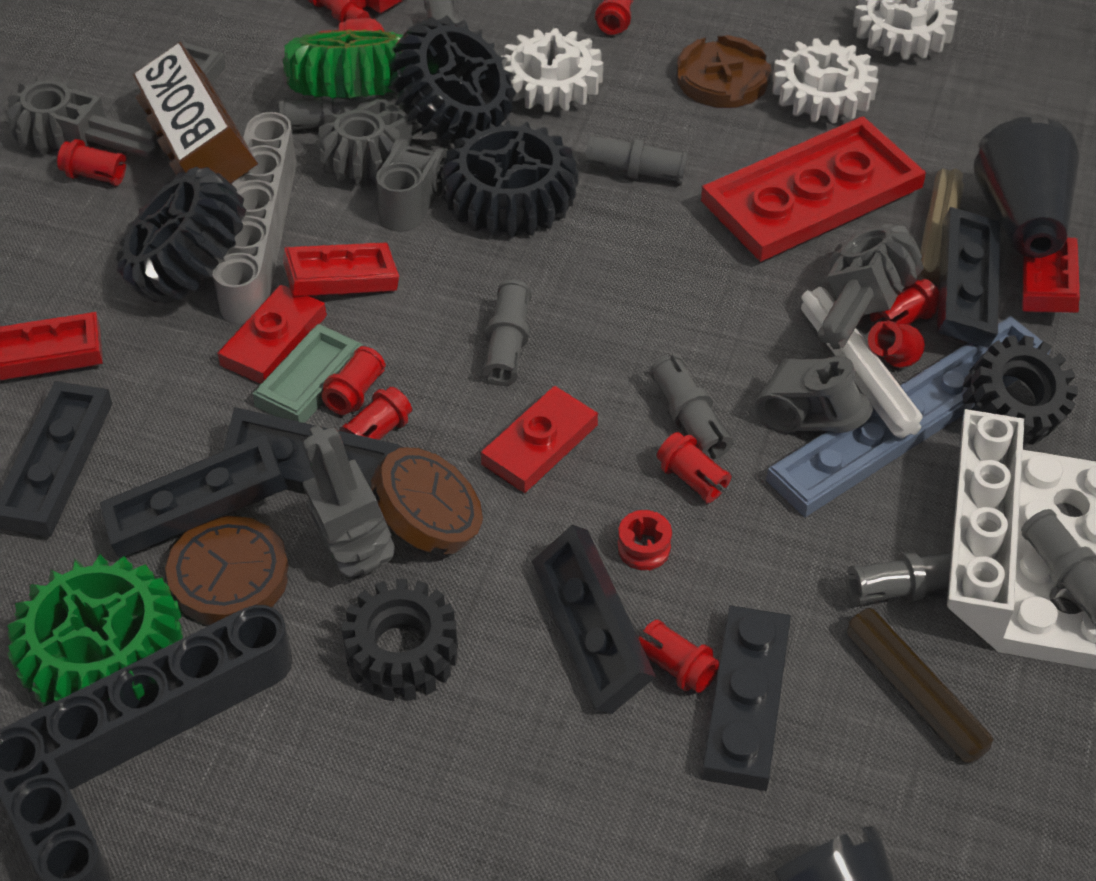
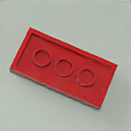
(812, 188)

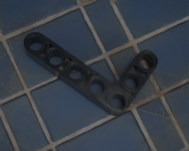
(126, 731)

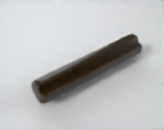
(920, 686)

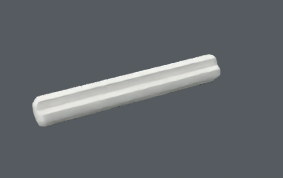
(871, 374)

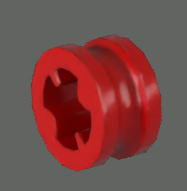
(644, 523)

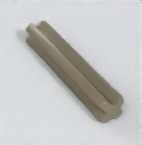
(945, 194)

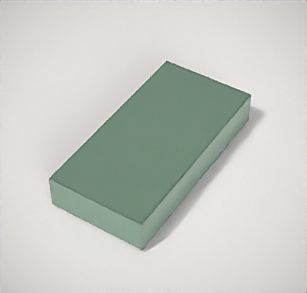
(297, 383)

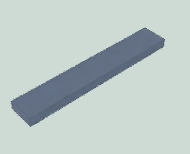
(842, 460)

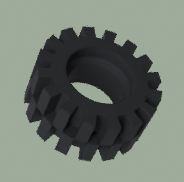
(1033, 368)
(400, 669)

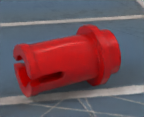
(613, 16)
(78, 159)
(912, 304)
(898, 344)
(346, 390)
(388, 410)
(691, 465)
(682, 659)

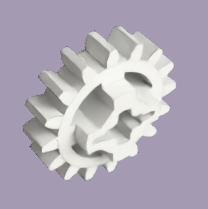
(905, 25)
(553, 69)
(824, 80)

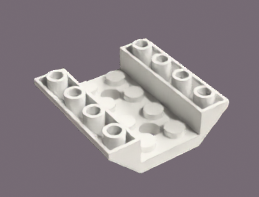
(996, 574)

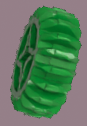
(340, 63)
(89, 626)

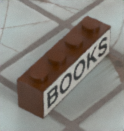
(191, 117)

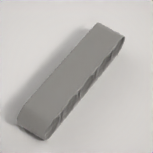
(249, 266)

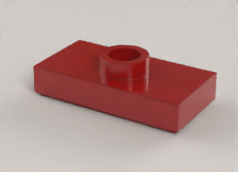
(340, 269)
(1052, 281)
(271, 334)
(50, 345)
(539, 439)

